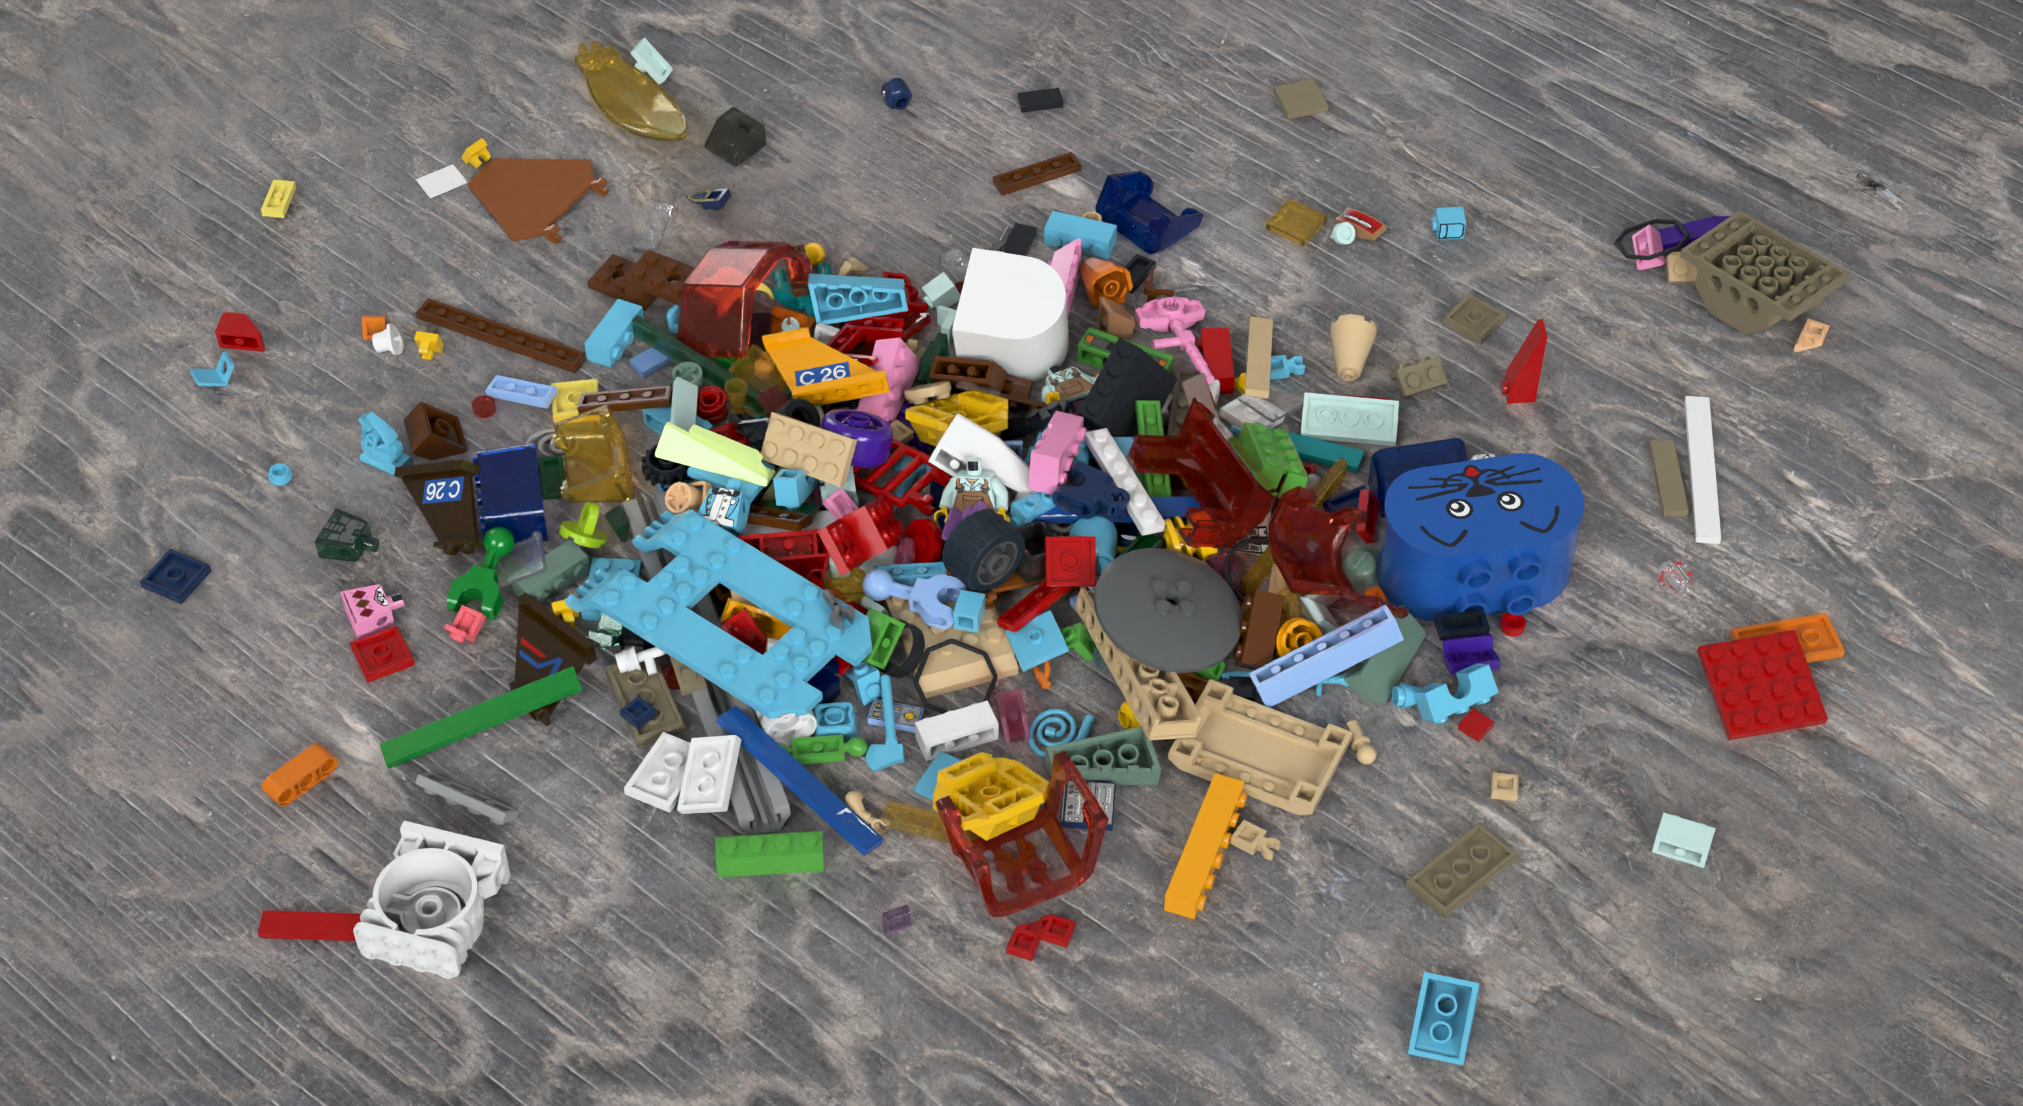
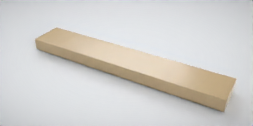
(1259, 357)

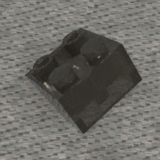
(735, 137)

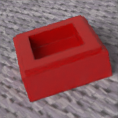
(1475, 725)

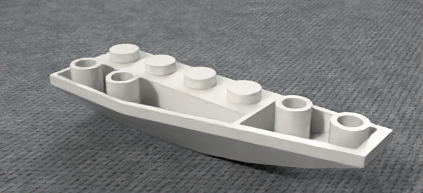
(969, 440)

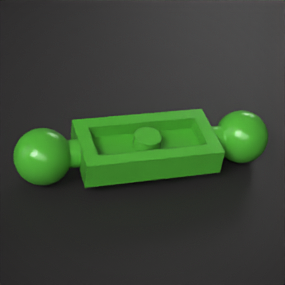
(825, 748)

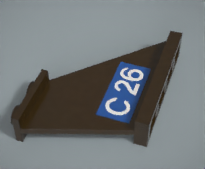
(446, 501)

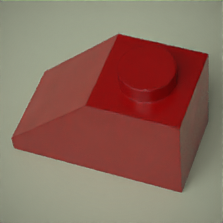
(238, 332)

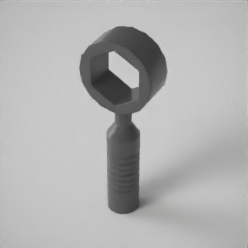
(1002, 240)

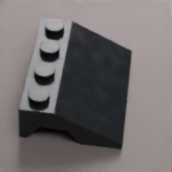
(1125, 377)

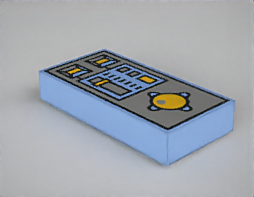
(904, 715)

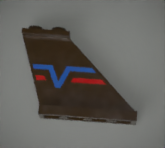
(545, 648)

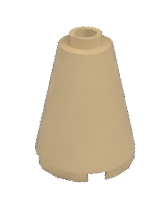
(1351, 344)

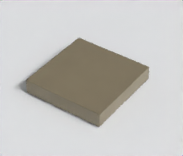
(1300, 99)
(1474, 319)

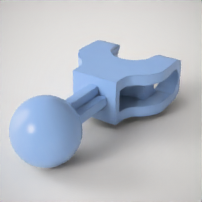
(924, 597)

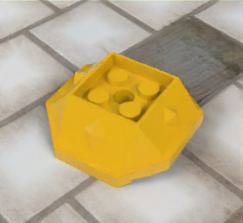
(934, 417)
(991, 793)

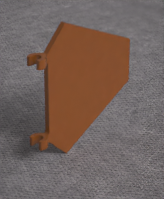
(533, 193)

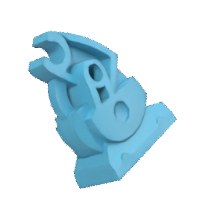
(380, 444)

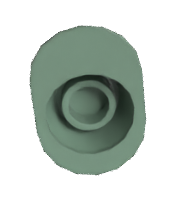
(1361, 567)

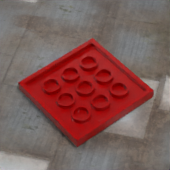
(1762, 685)

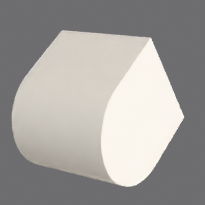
(1012, 314)

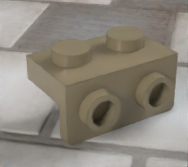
(1419, 377)

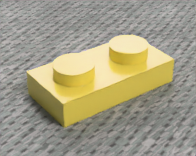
(278, 198)

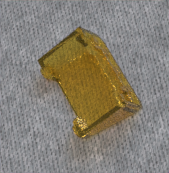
(594, 458)

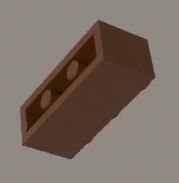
(968, 372)
(1258, 629)

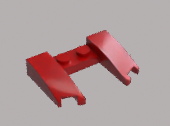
(866, 331)

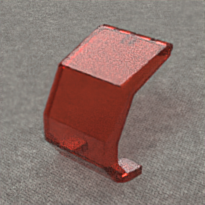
(721, 291)
(1308, 552)

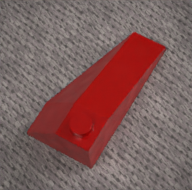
(1525, 369)

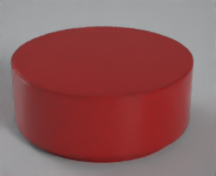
(1512, 624)

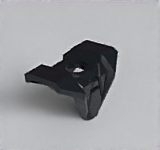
(752, 429)

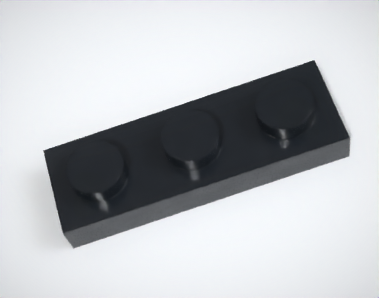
(1033, 420)

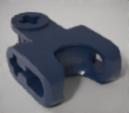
(1093, 494)

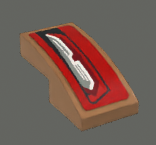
(1365, 225)

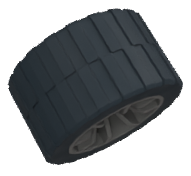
(983, 550)

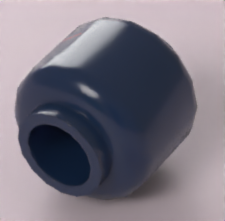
(896, 93)

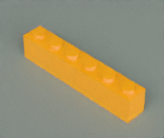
(1204, 846)

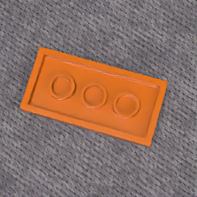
(1814, 633)

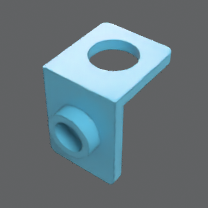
(216, 376)

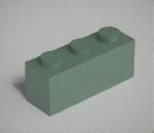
(564, 567)

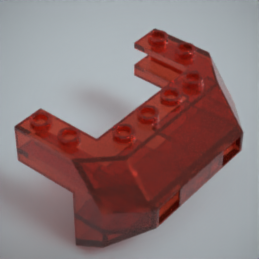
(1215, 471)

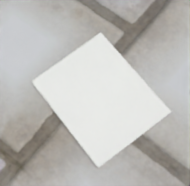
(441, 181)

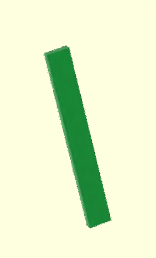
(480, 717)

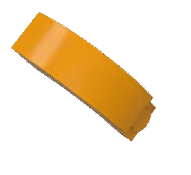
(770, 625)

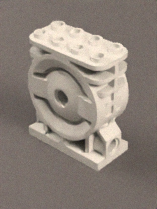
(426, 879)

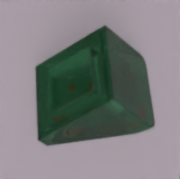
(619, 522)

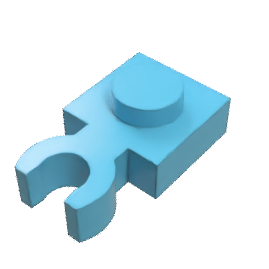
(1282, 367)

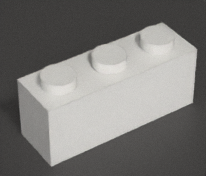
(957, 730)

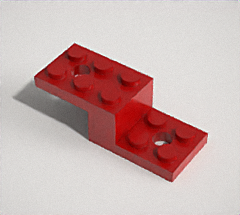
(862, 534)

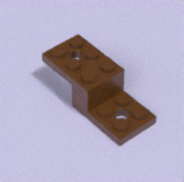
(641, 280)

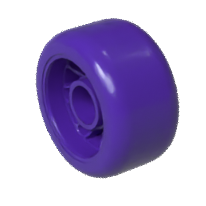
(872, 435)

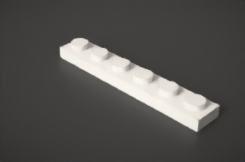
(1115, 464)

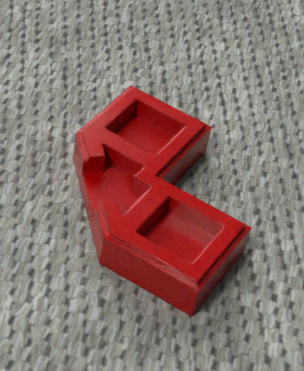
(1049, 929)

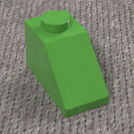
(884, 636)

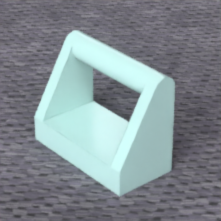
(1318, 614)

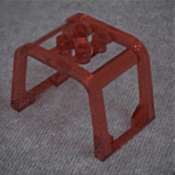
(979, 868)

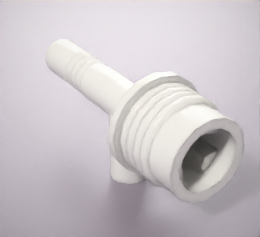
(630, 659)

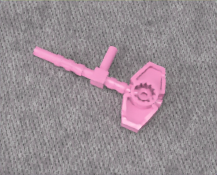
(1175, 315)

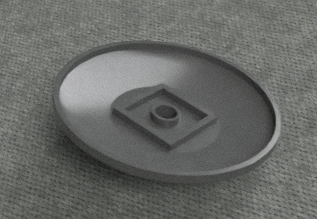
(1164, 636)

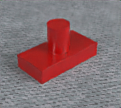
(1369, 504)

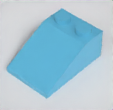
(1444, 1018)

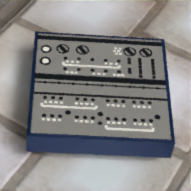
(1072, 804)

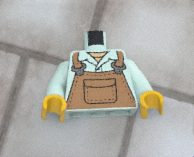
(1066, 384)
(970, 487)

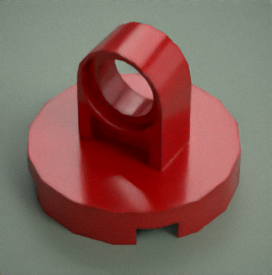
(927, 540)

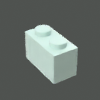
(1683, 840)

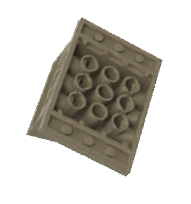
(1758, 275)

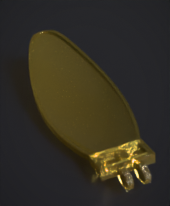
(630, 96)

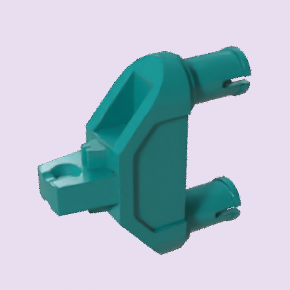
(784, 295)

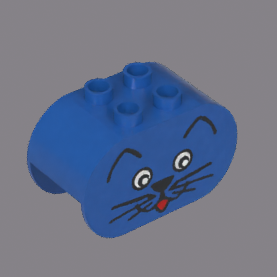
(1480, 536)

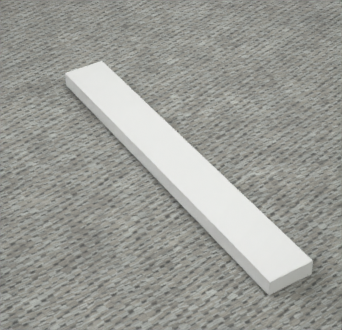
(1702, 470)

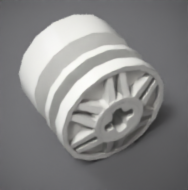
(787, 726)

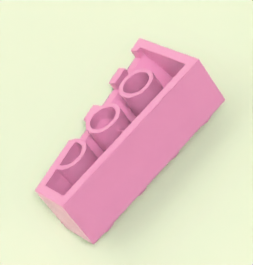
(1067, 265)

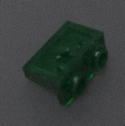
(938, 347)

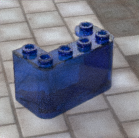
(510, 491)

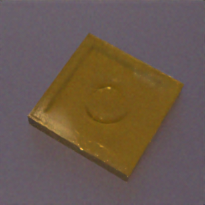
(1296, 222)

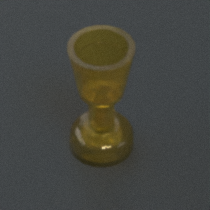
(736, 392)

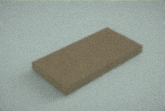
(652, 690)
(1461, 870)

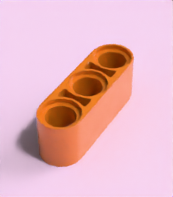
(299, 774)

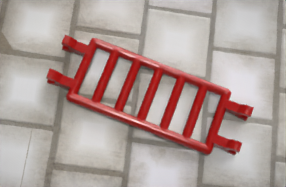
(912, 495)

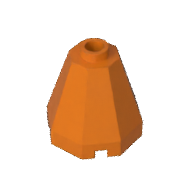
(1106, 280)

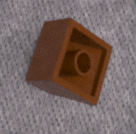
(434, 433)

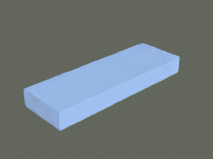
(521, 391)

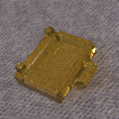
(758, 370)

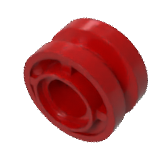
(712, 404)

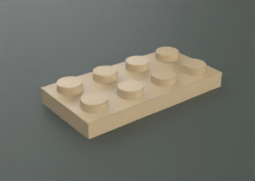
(808, 448)

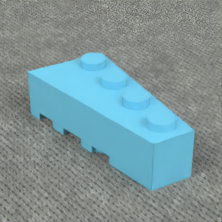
(855, 297)

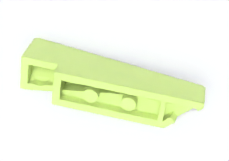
(713, 454)

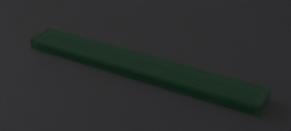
(681, 353)

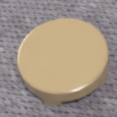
(934, 390)

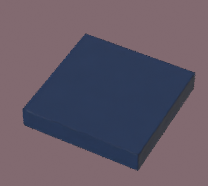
(175, 576)

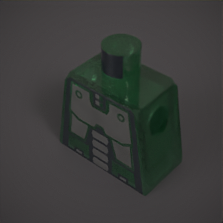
(345, 538)

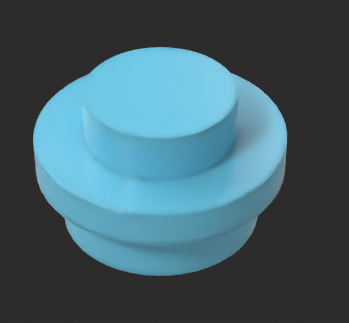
(280, 474)

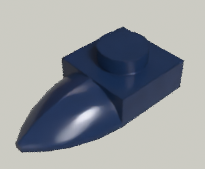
(711, 198)

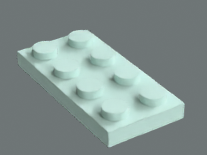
(1350, 419)

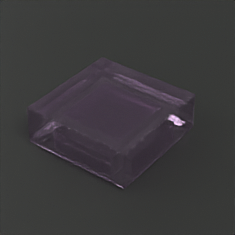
(896, 920)

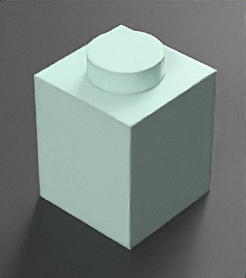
(941, 292)

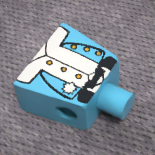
(727, 507)

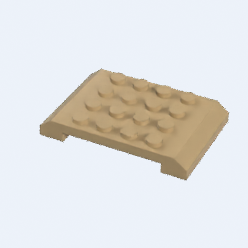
(953, 666)
(1272, 752)

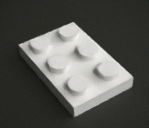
(660, 773)
(709, 774)

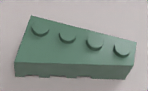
(1112, 758)

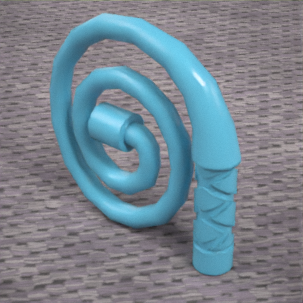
(1053, 732)

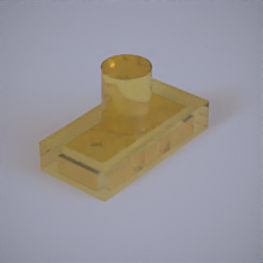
(847, 588)

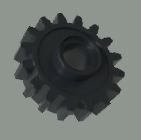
(662, 470)

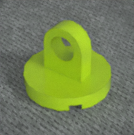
(584, 530)

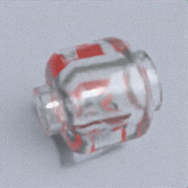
(1675, 578)

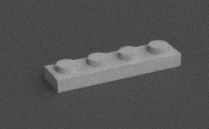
(458, 794)

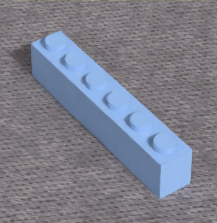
(1326, 656)

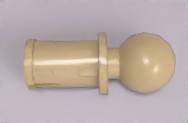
(1360, 743)

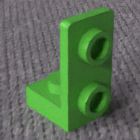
(1079, 638)

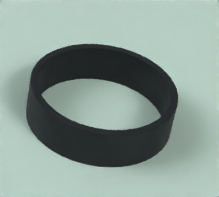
(914, 657)

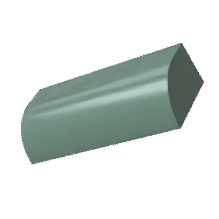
(1381, 672)

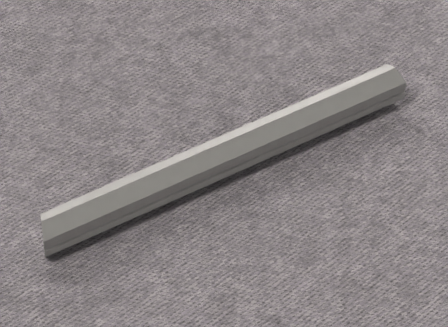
(755, 791)

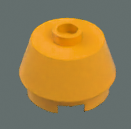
(1294, 635)

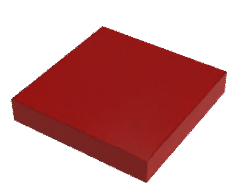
(1070, 561)
(381, 654)

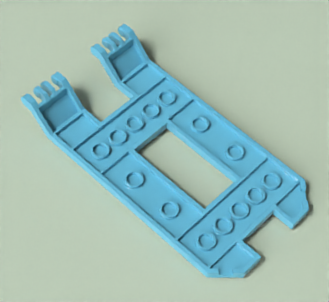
(712, 556)

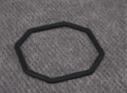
(1643, 257)
(960, 644)

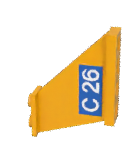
(819, 371)

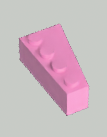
(901, 370)
(1056, 452)

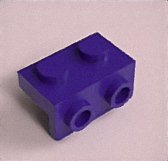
(1469, 650)

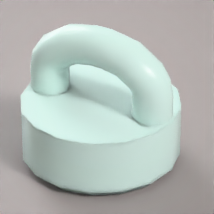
(1343, 233)

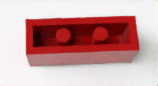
(1217, 353)

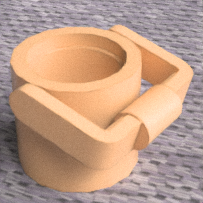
(684, 497)

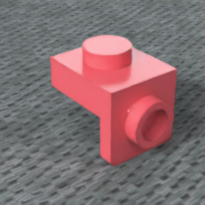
(466, 625)

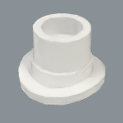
(388, 340)

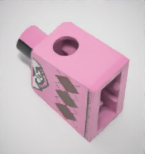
(370, 609)

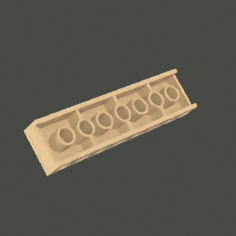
(1153, 694)

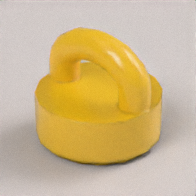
(815, 253)

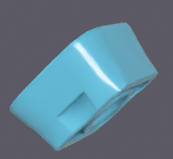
(836, 720)

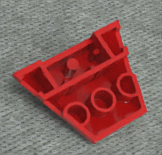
(798, 551)

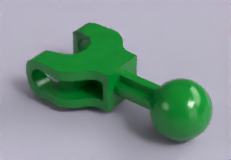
(482, 580)

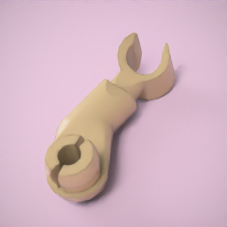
(854, 801)

